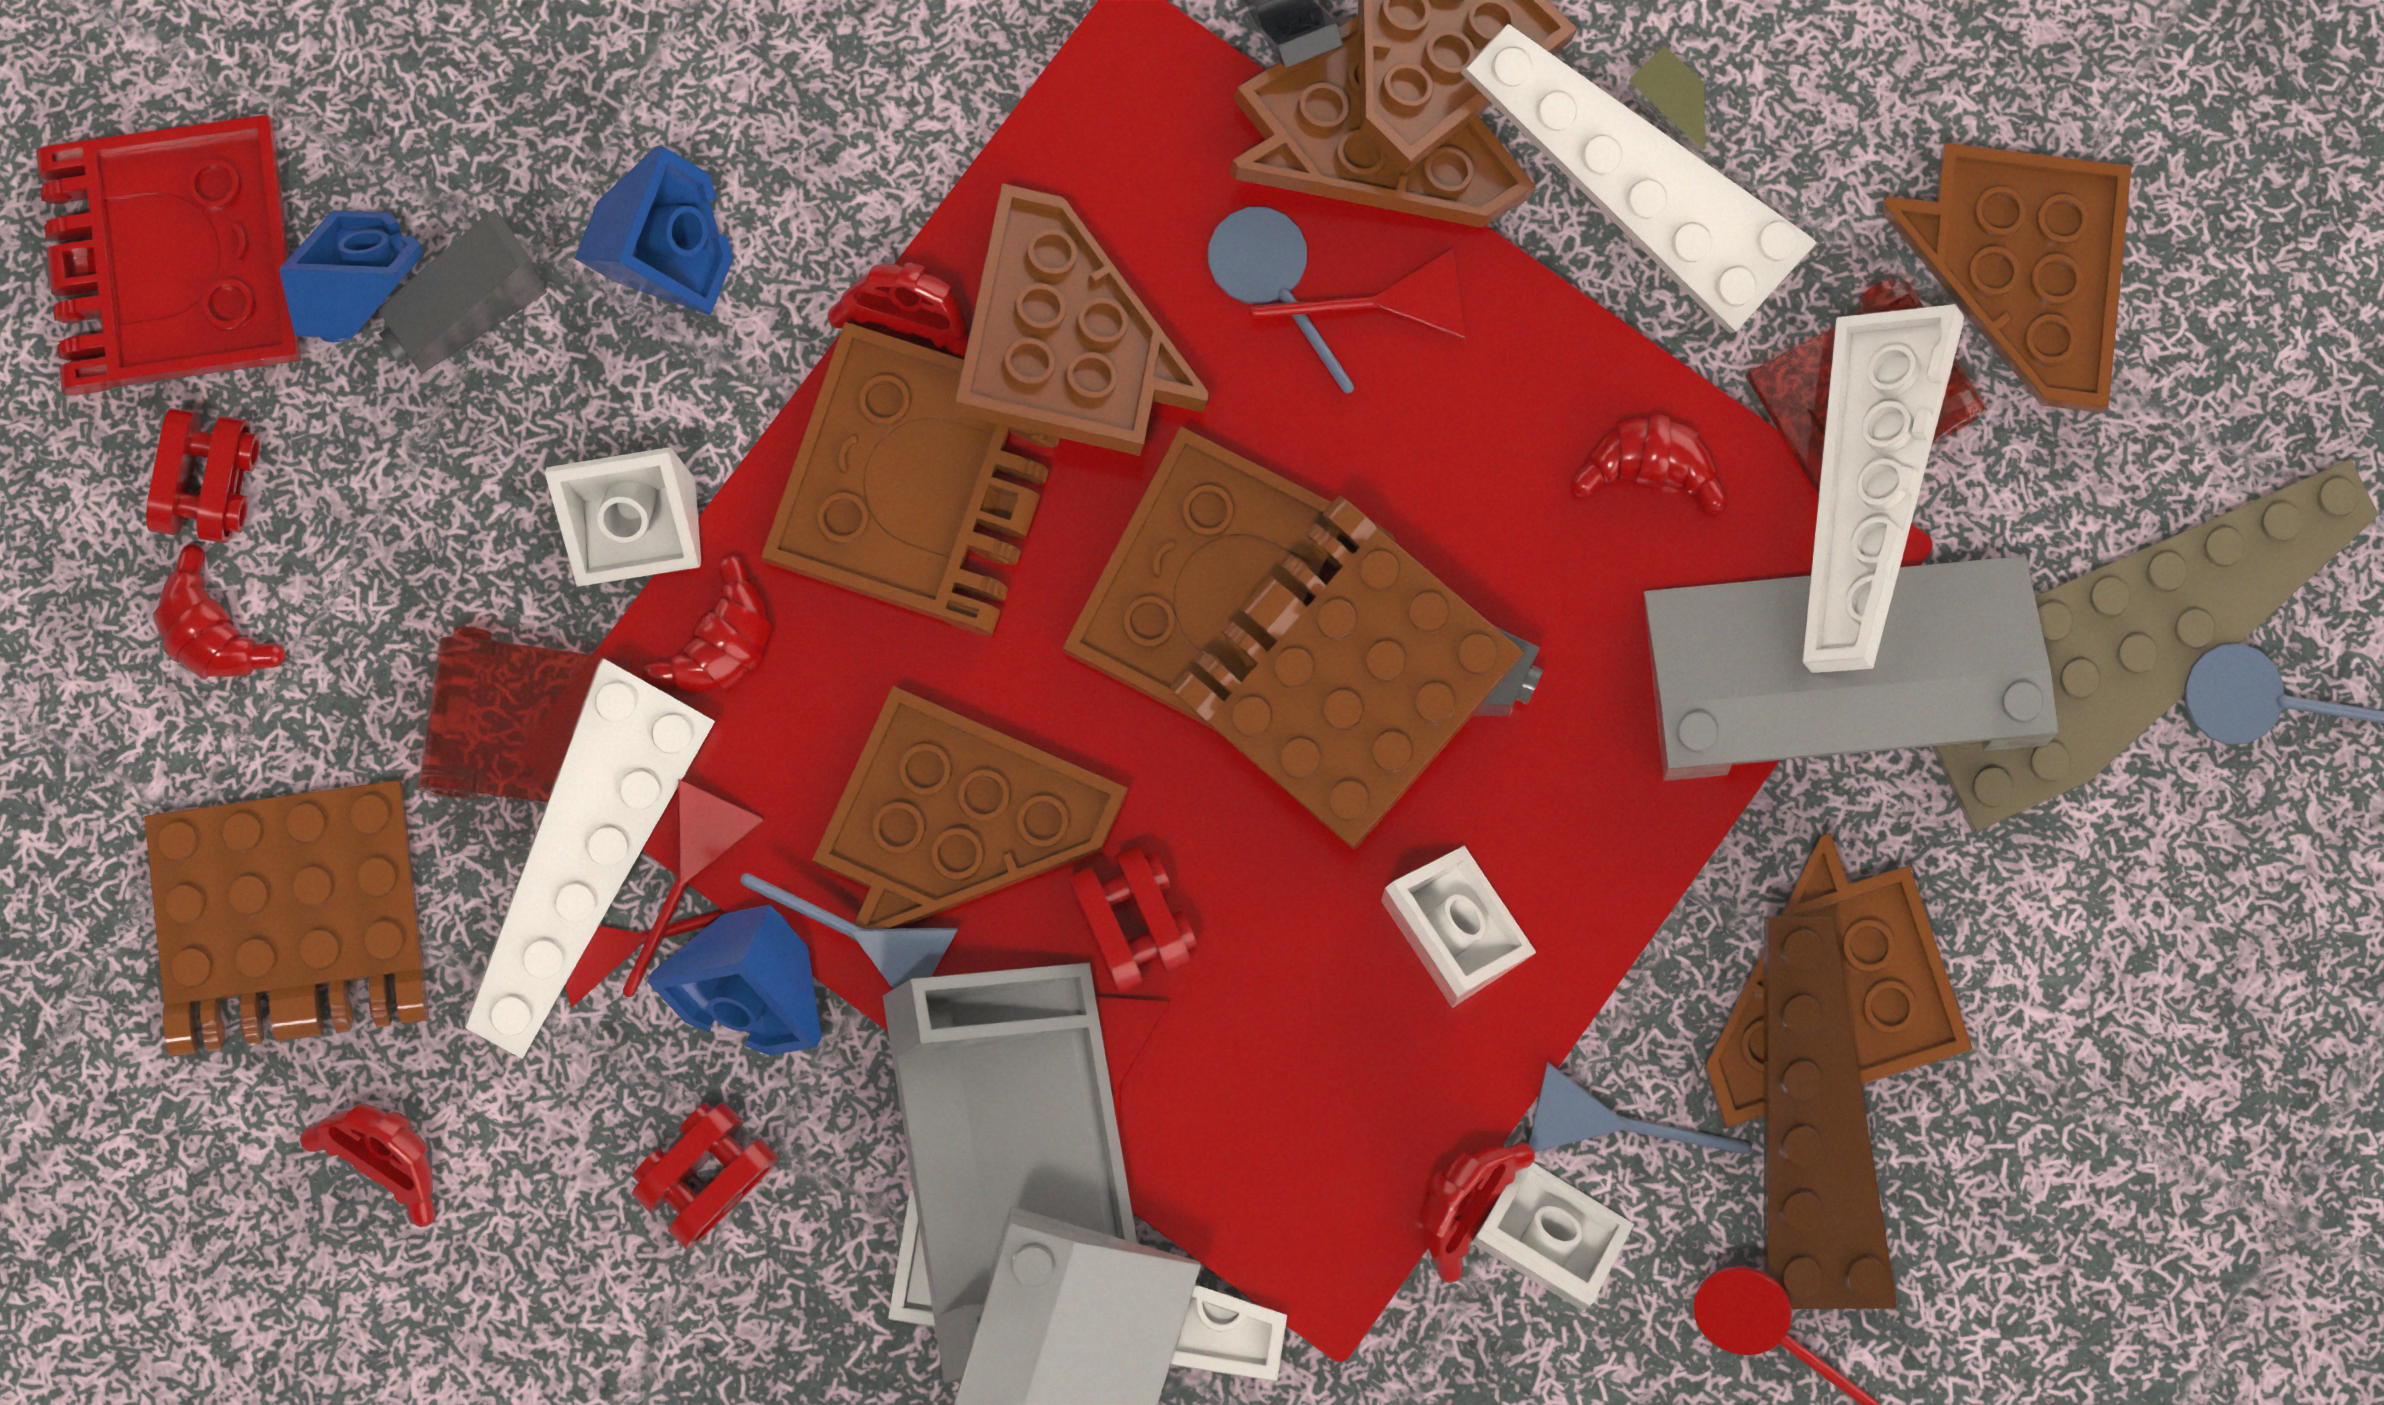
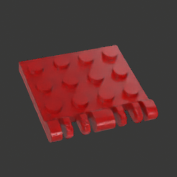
(178, 253)

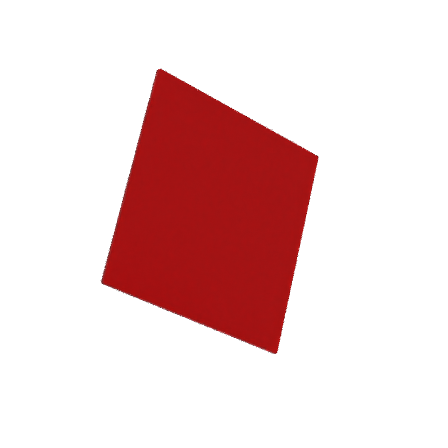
(1305, 1045)

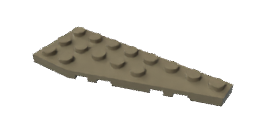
(2138, 625)

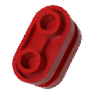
(220, 505)
(1142, 881)
(664, 1176)

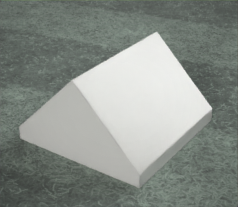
(626, 515)
(1456, 924)
(1554, 1235)

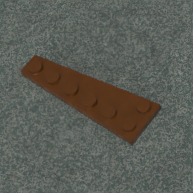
(1819, 1169)

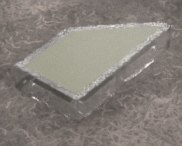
(1673, 96)

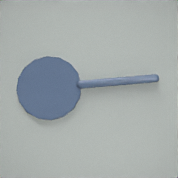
(1261, 259)
(2239, 695)

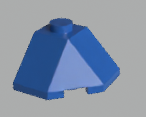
(660, 233)
(345, 273)
(747, 976)

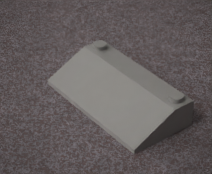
(1951, 668)
(998, 1112)
(1075, 1318)

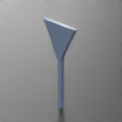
(895, 952)
(1572, 1114)

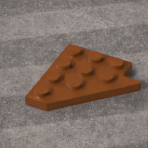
(1415, 62)
(1318, 148)
(2030, 260)
(1064, 336)
(956, 814)
(1892, 981)

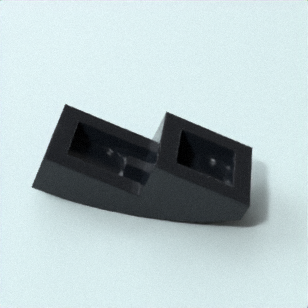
(1295, 28)

